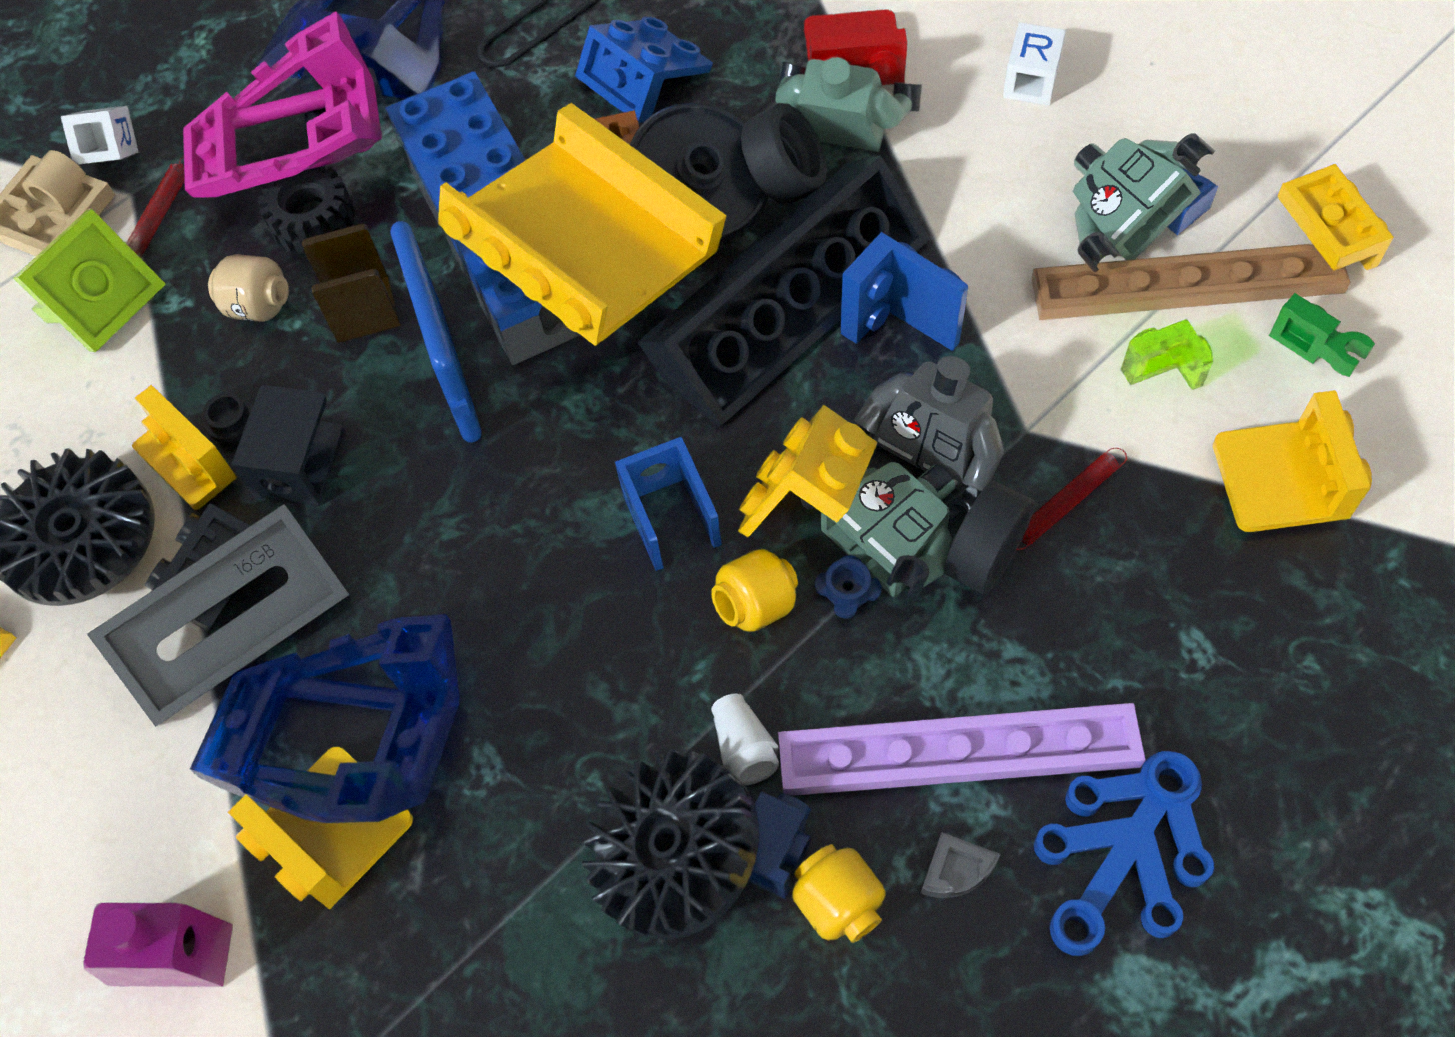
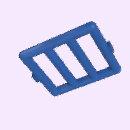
(435, 331)

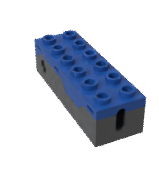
(462, 140)

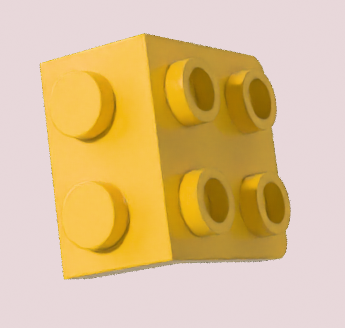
(819, 465)
(1294, 469)
(313, 854)

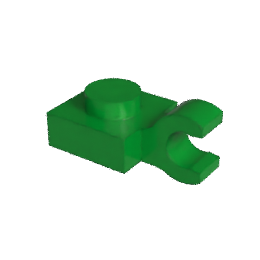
(1313, 334)

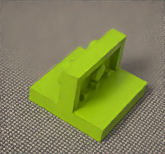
(89, 281)

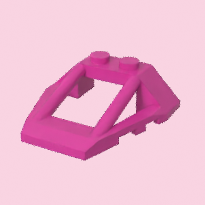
(343, 130)

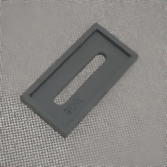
(133, 635)

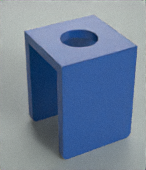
(678, 468)

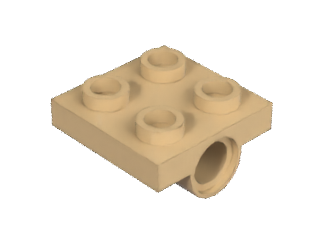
(47, 200)

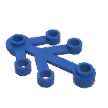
(1131, 842)

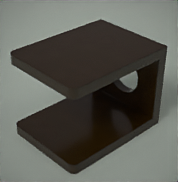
(353, 283)

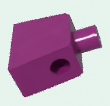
(145, 945)

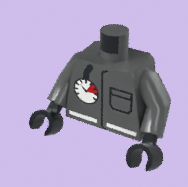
(938, 421)

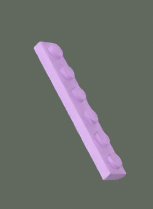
(960, 749)

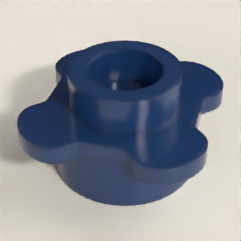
(848, 570)

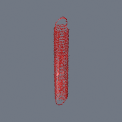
(156, 219)
(1067, 490)

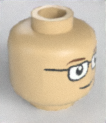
(248, 287)

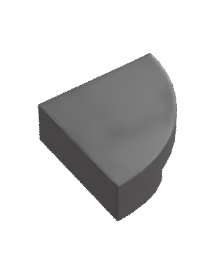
(957, 868)

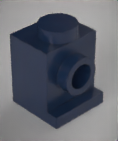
(780, 841)

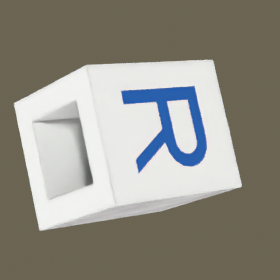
(1033, 63)
(100, 135)

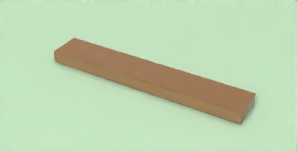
(1185, 281)

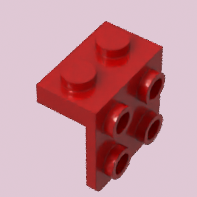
(862, 40)

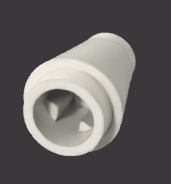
(744, 741)

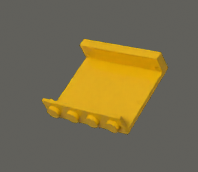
(586, 227)

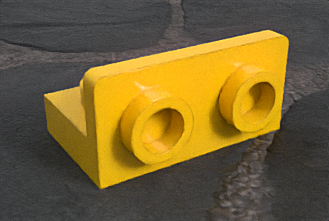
(1336, 218)
(180, 451)

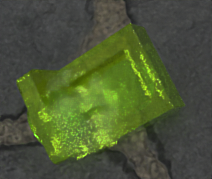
(1165, 349)

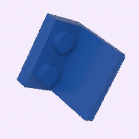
(631, 61)
(900, 281)

